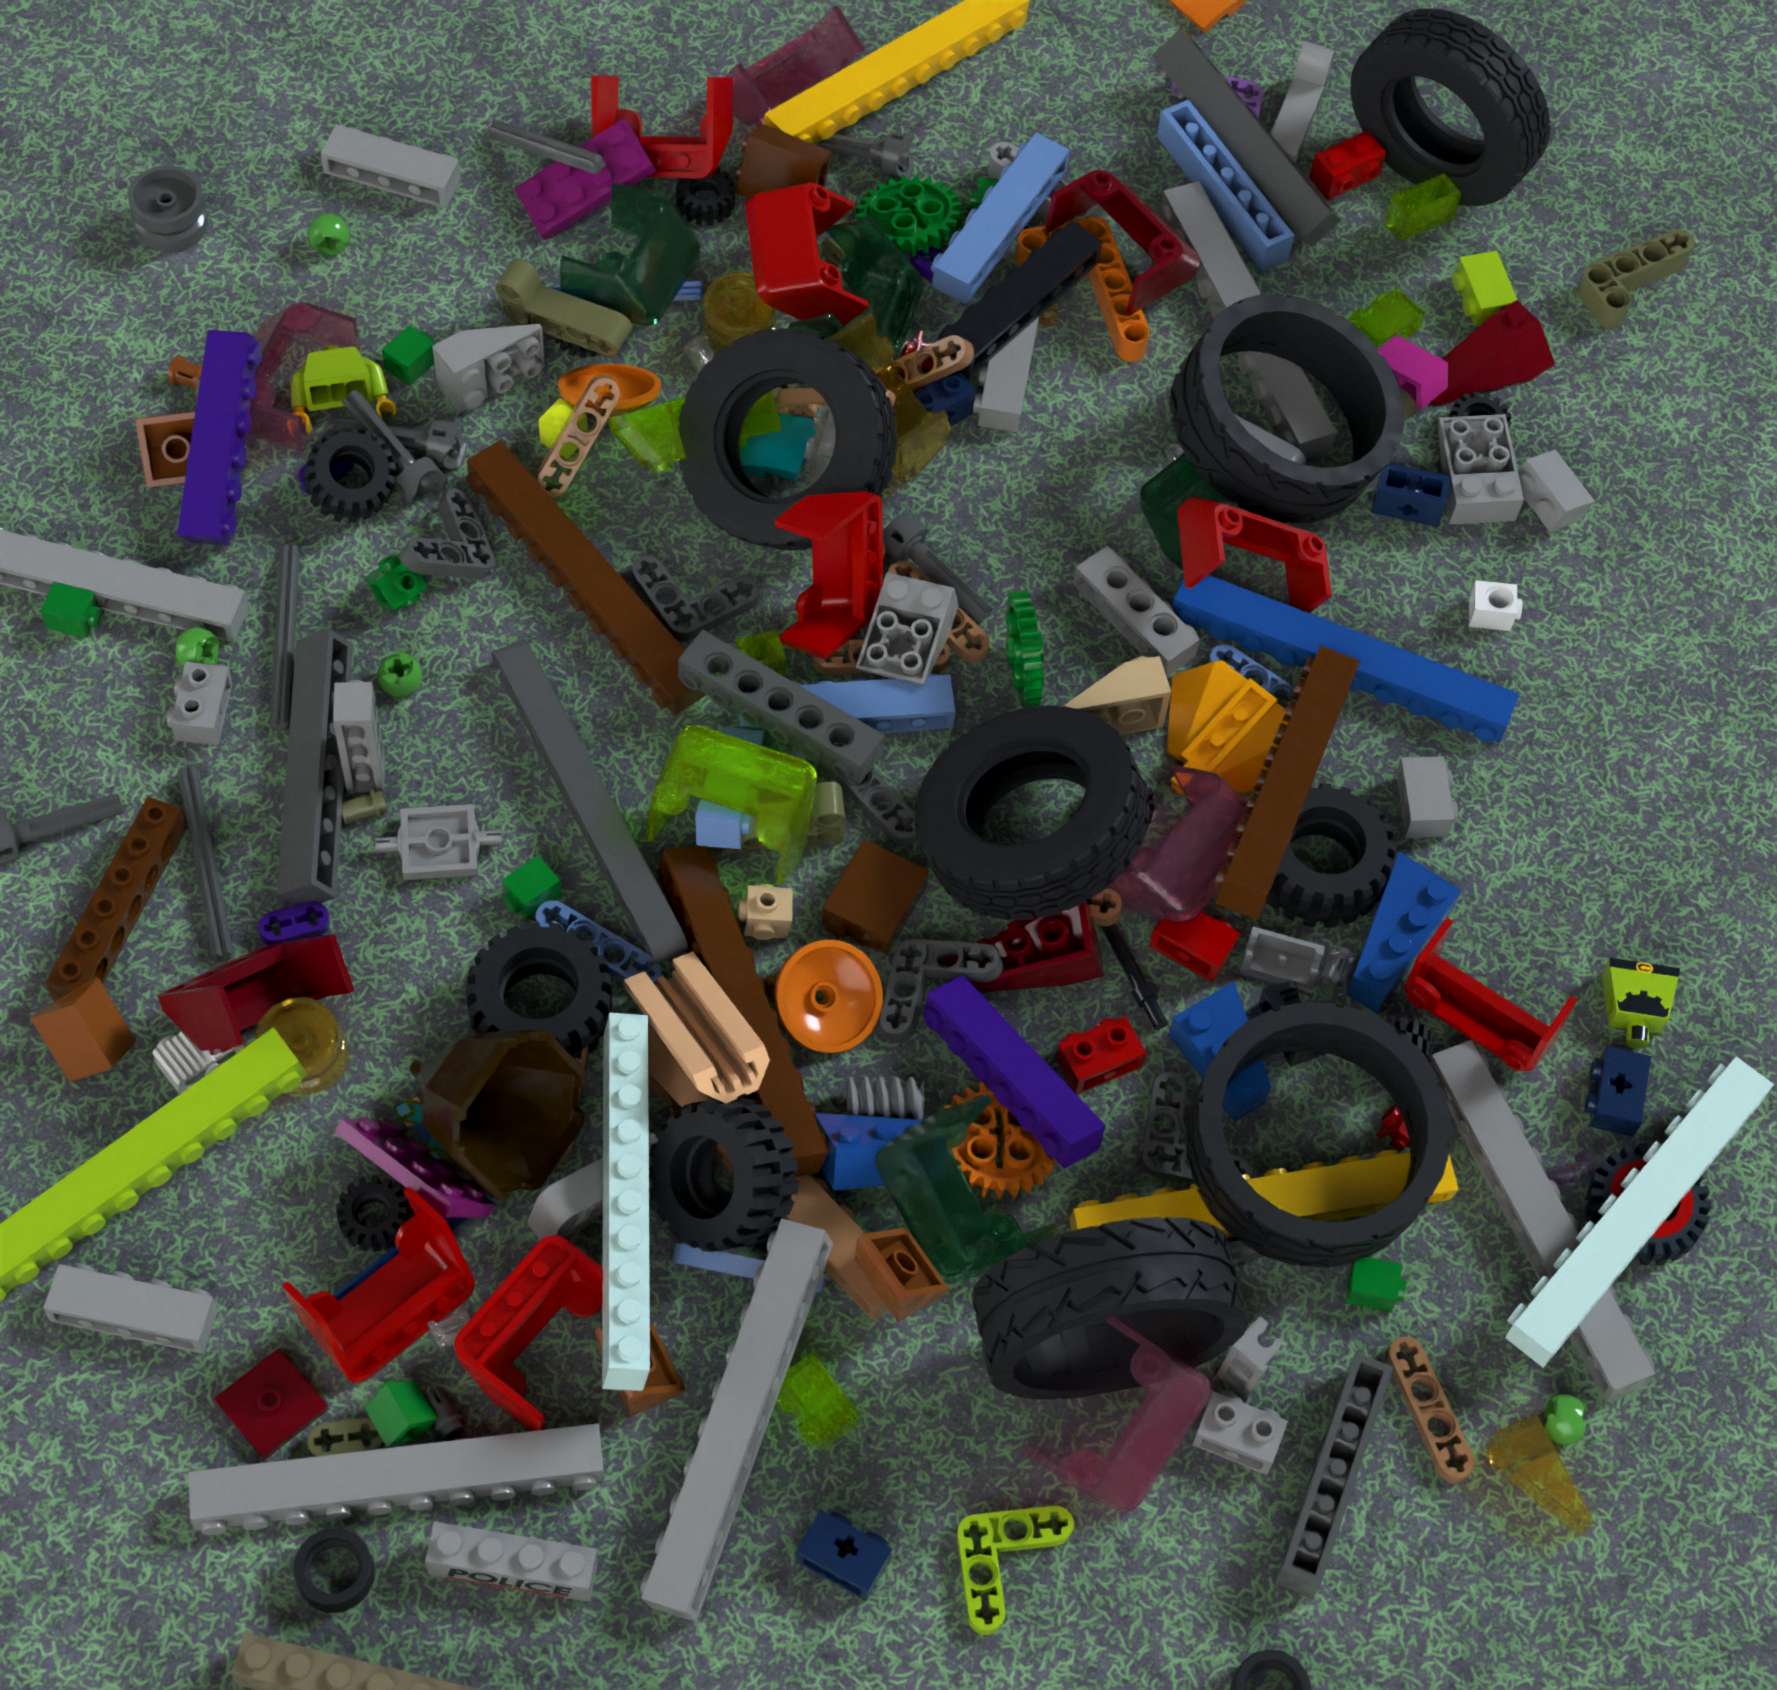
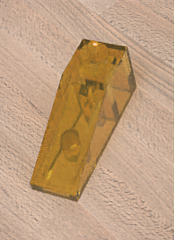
(1535, 1468)

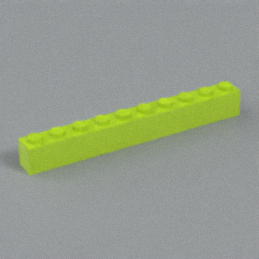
(145, 1157)

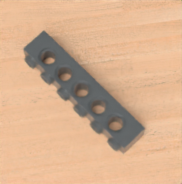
(741, 672)
(1333, 1476)

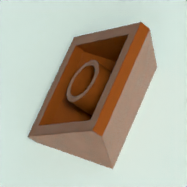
(165, 447)
(84, 1031)
(899, 1271)
(661, 1382)

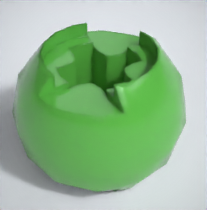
(328, 234)
(197, 646)
(396, 664)
(1565, 1419)

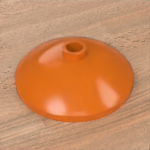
(636, 386)
(849, 990)

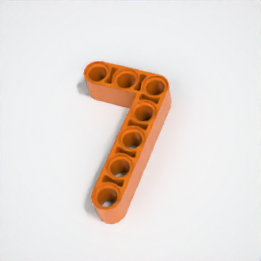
(1109, 284)

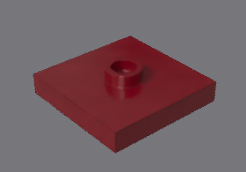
(271, 1404)

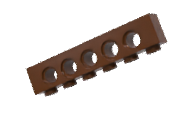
(119, 898)

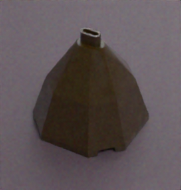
(502, 1106)

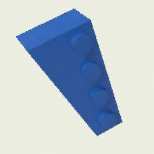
(1404, 923)

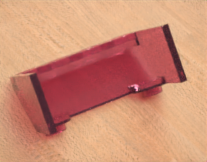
(794, 67)
(275, 338)
(1182, 870)
(1150, 1438)

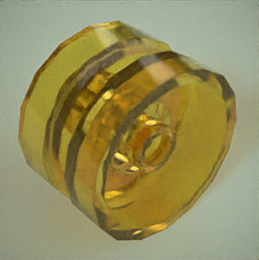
(735, 310)
(312, 1037)

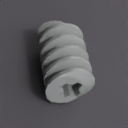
(885, 1100)

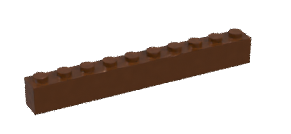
(583, 573)
(1286, 784)
(717, 940)

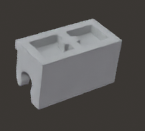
(1281, 959)
(1247, 1360)

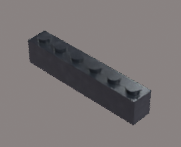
(1025, 294)

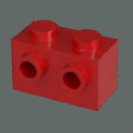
(1347, 165)
(1197, 944)
(1100, 1054)

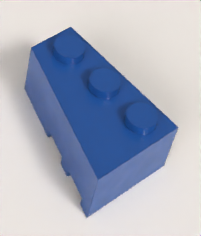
(1202, 1032)
(854, 1147)

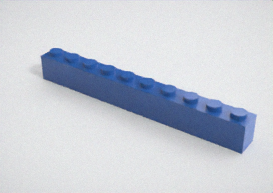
(1383, 668)

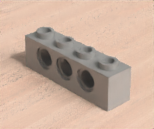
(1117, 605)
(359, 736)

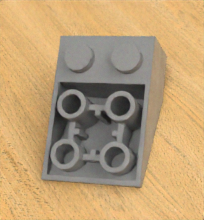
(487, 362)
(1481, 468)
(908, 629)

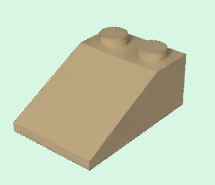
(1129, 697)

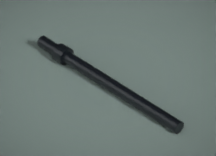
(1143, 992)

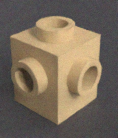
(766, 912)

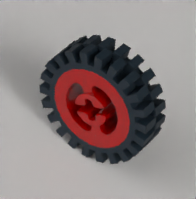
(1672, 1236)

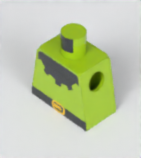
(1638, 998)

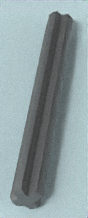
(546, 147)

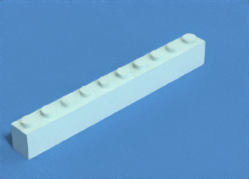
(625, 1204)
(1638, 1212)

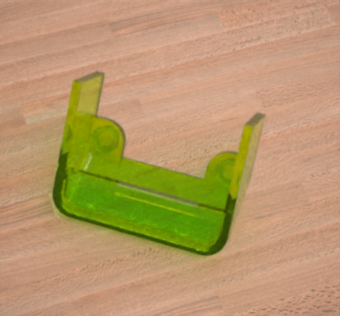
(654, 435)
(743, 778)

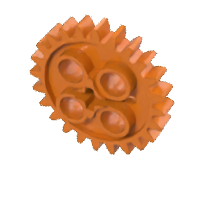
(1014, 1140)

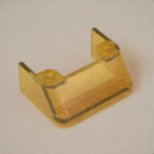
(919, 432)

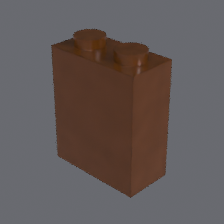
(779, 161)
(874, 897)

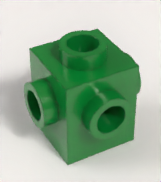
(395, 584)

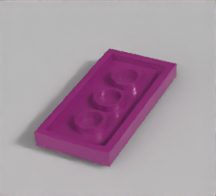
(567, 194)
(415, 1167)

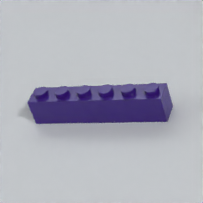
(219, 437)
(1013, 1072)

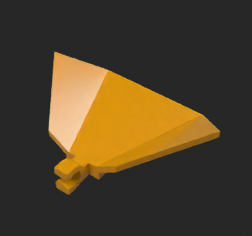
(1222, 724)

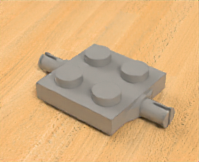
(438, 842)

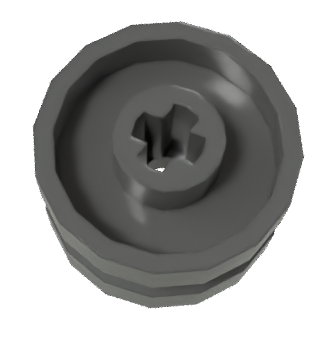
(168, 208)

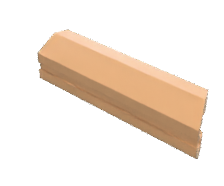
(702, 1029)

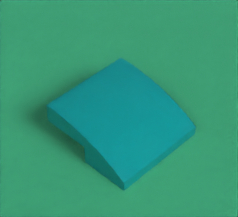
(780, 451)

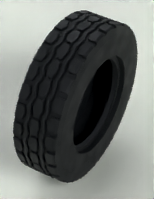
(1481, 73)
(735, 382)
(1053, 871)

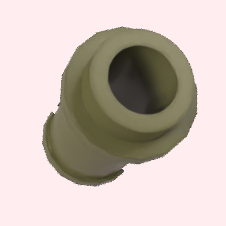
(364, 807)

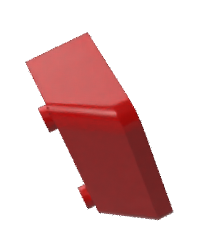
(671, 155)
(786, 253)
(1209, 524)
(845, 568)
(1479, 1010)
(544, 1281)
(393, 1303)

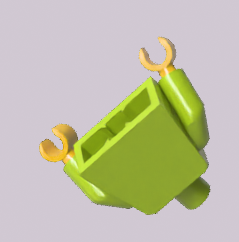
(331, 377)

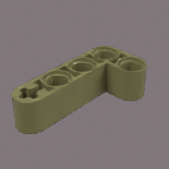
(1608, 281)
(559, 314)
(825, 823)

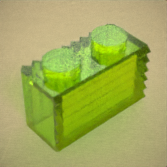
(1422, 207)
(1389, 316)
(817, 1403)

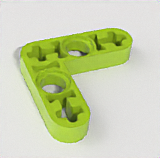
(995, 1542)

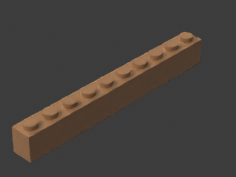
(812, 1202)

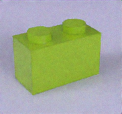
(1483, 286)

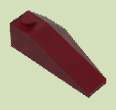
(1497, 354)
(1044, 952)

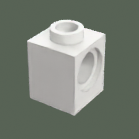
(1490, 594)

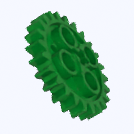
(913, 212)
(1024, 648)

